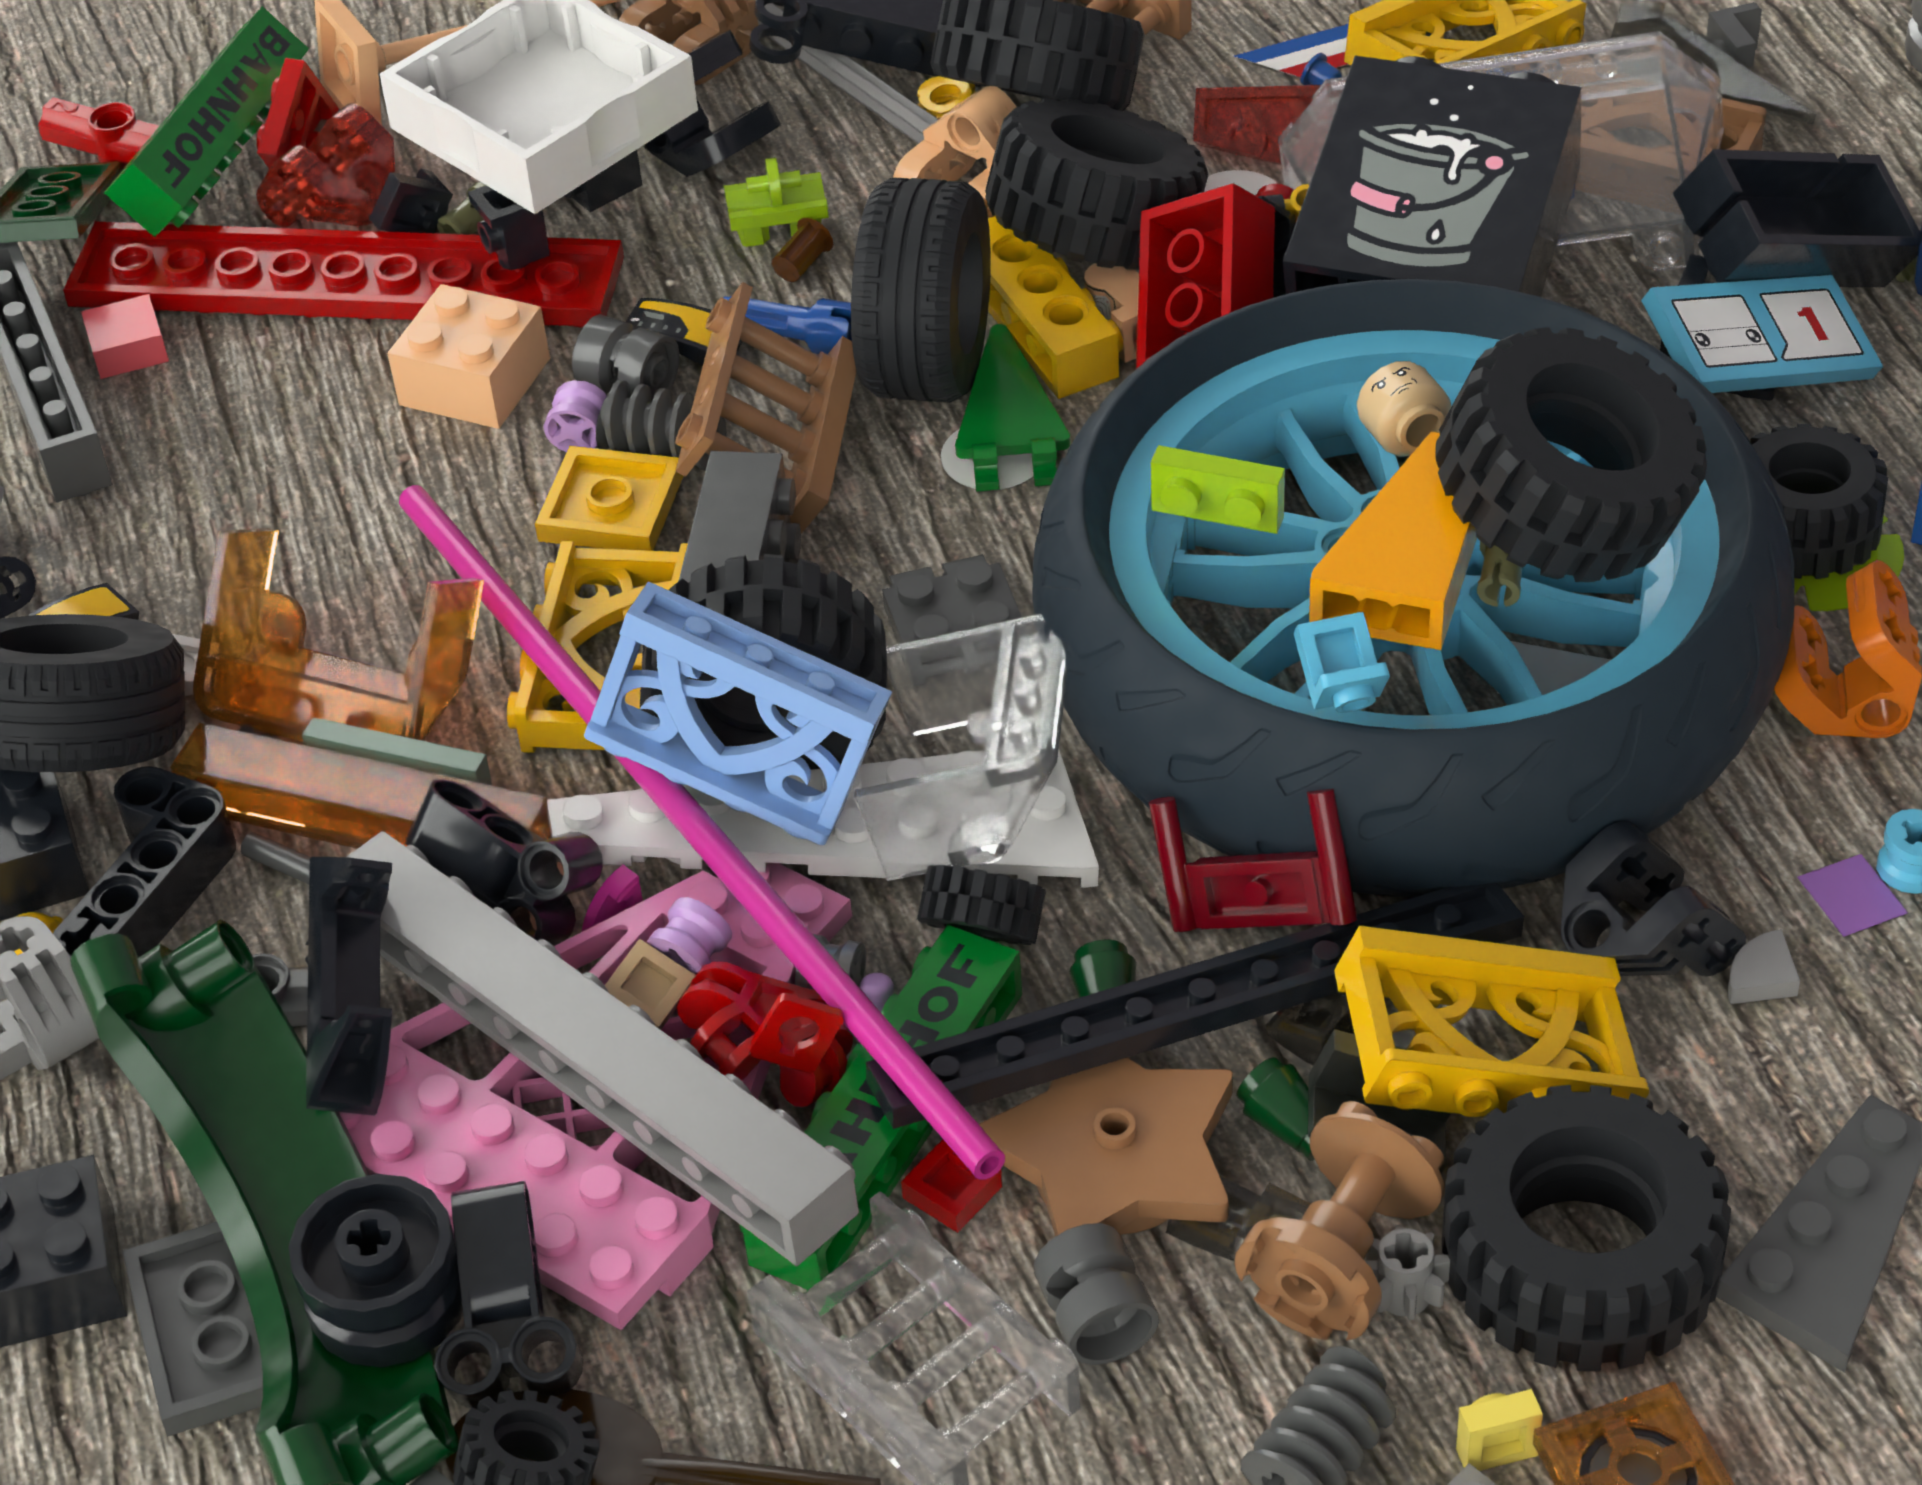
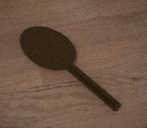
(634, 1454)

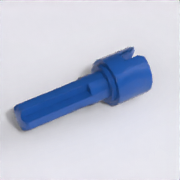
(818, 326)

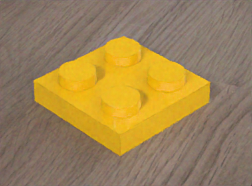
(609, 499)

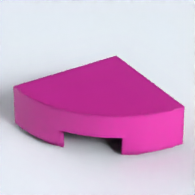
(614, 896)

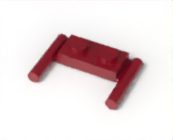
(1256, 887)

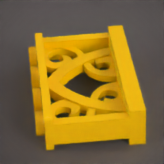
(1400, 26)
(562, 584)
(1527, 986)

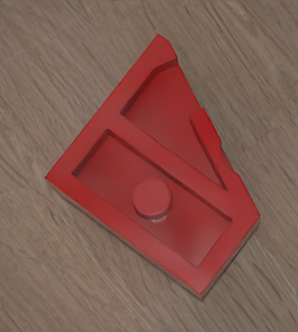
(295, 111)

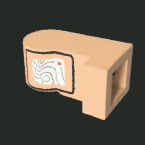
(1116, 297)

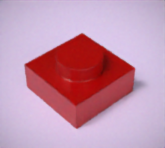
(947, 1188)

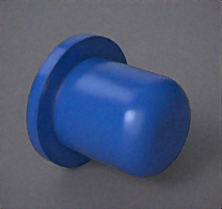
(1318, 71)

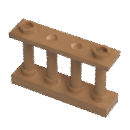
(821, 410)

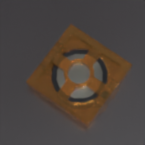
(1631, 1442)

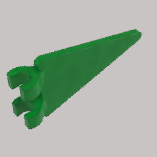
(1009, 415)

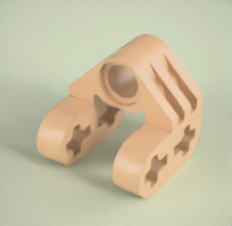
(960, 139)

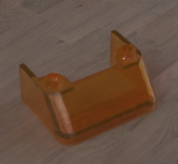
(260, 674)

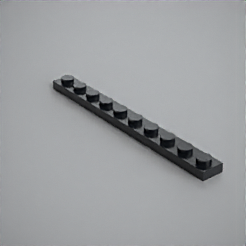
(1180, 1002)

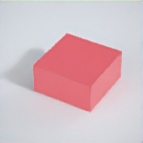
(124, 336)

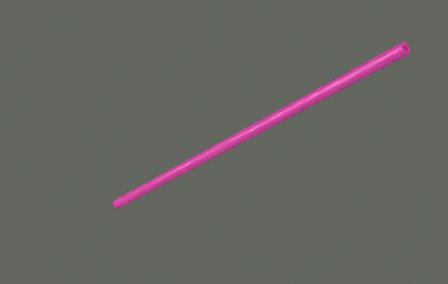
(721, 855)

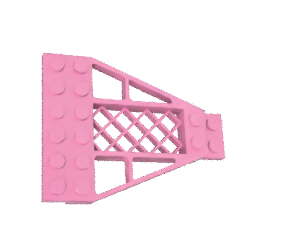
(597, 1224)

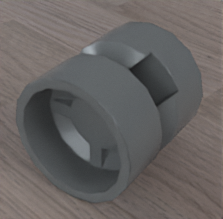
(617, 351)
(1095, 1294)

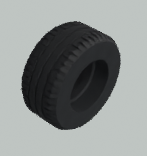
(921, 289)
(87, 692)

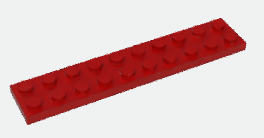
(331, 271)

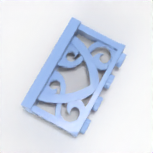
(688, 751)

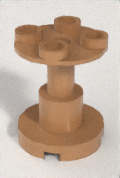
(1315, 1266)

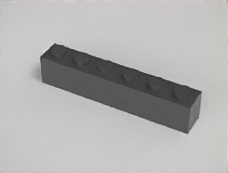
(46, 386)

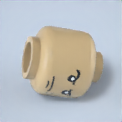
(1402, 406)

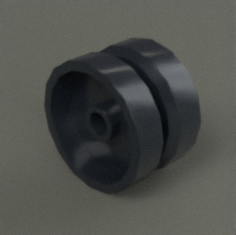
(377, 1270)

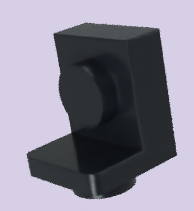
(411, 203)

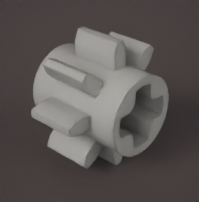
(1408, 1271)

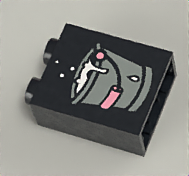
(1439, 179)

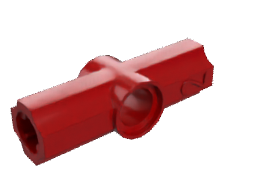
(106, 131)

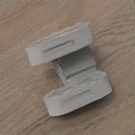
(44, 1005)

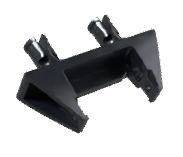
(344, 1017)

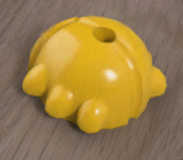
(941, 94)

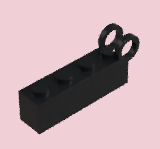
(871, 30)

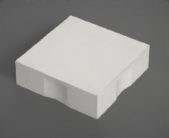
(539, 96)

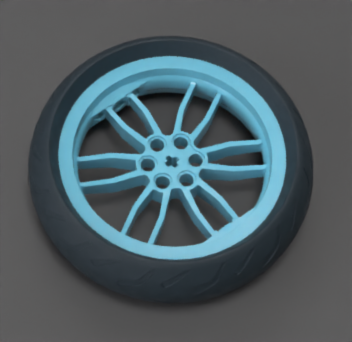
(1416, 795)

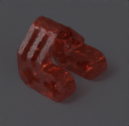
(325, 181)

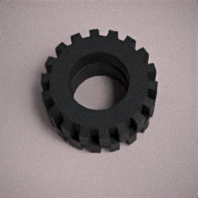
(1828, 493)

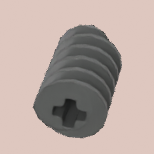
(644, 425)
(1323, 1424)

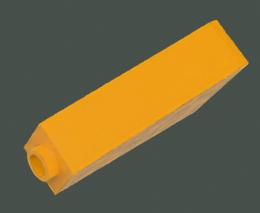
(1399, 559)

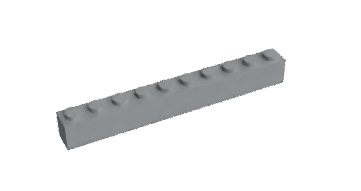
(612, 1058)

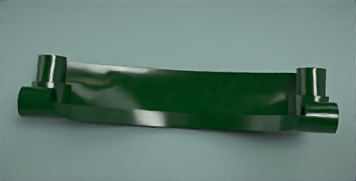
(231, 1093)

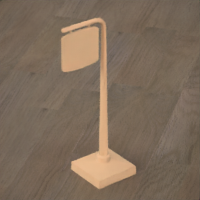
(353, 58)

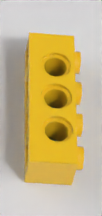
(1050, 315)

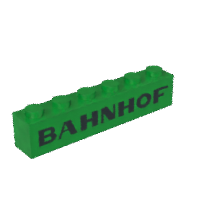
(205, 126)
(952, 990)

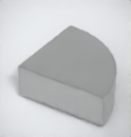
(1763, 970)

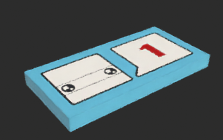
(1762, 333)

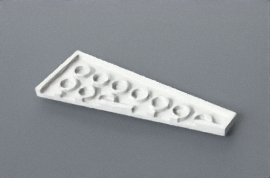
(633, 828)

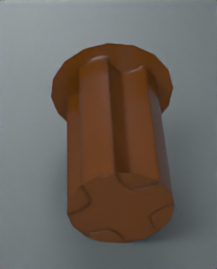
(802, 249)

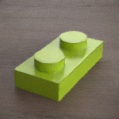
(1217, 489)

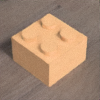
(469, 356)

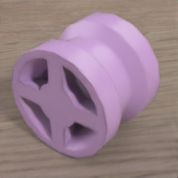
(574, 415)
(691, 934)

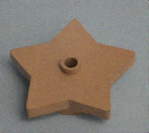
(1120, 1146)

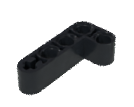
(175, 851)

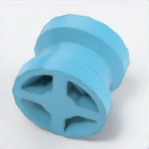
(1901, 855)

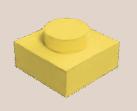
(1498, 1429)

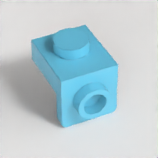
(1340, 663)

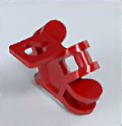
(787, 1026)

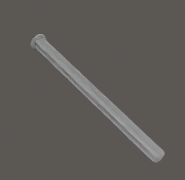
(863, 87)

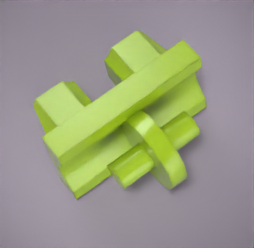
(774, 201)

